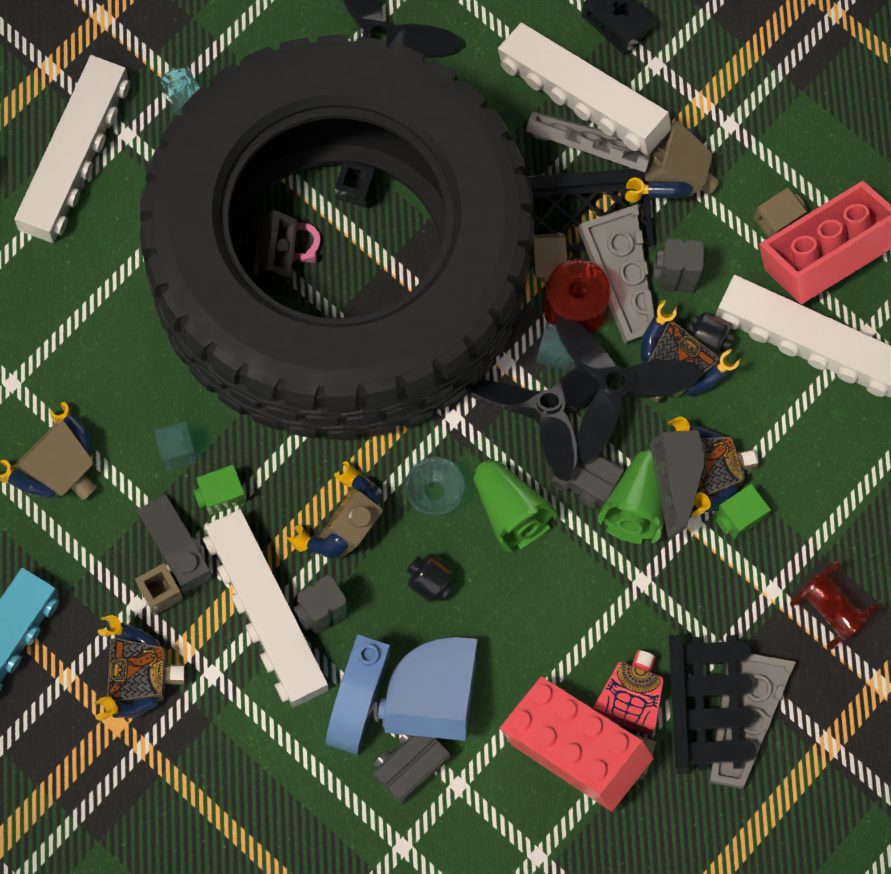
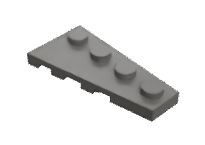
(585, 139)
(616, 247)
(769, 681)

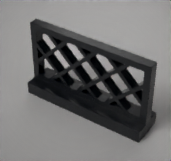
(588, 184)

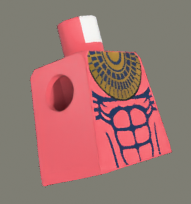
(632, 695)

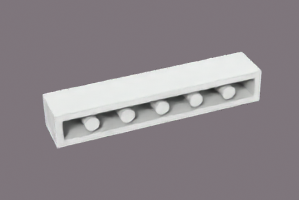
(584, 89)
(72, 149)
(808, 335)
(266, 609)

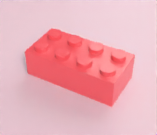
(829, 242)
(576, 743)

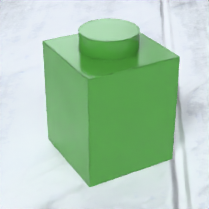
(219, 490)
(742, 512)

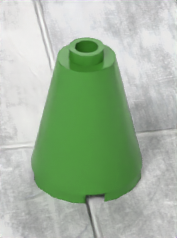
(635, 504)
(513, 507)

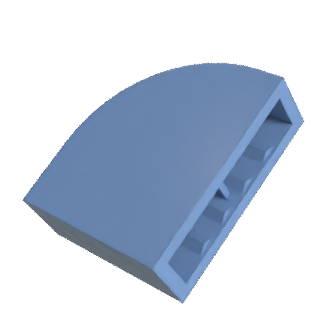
(432, 690)
(357, 694)

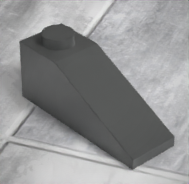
(678, 469)
(175, 544)

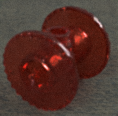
(578, 293)
(834, 605)

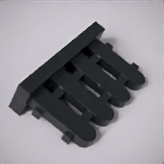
(714, 718)

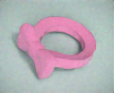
(310, 256)

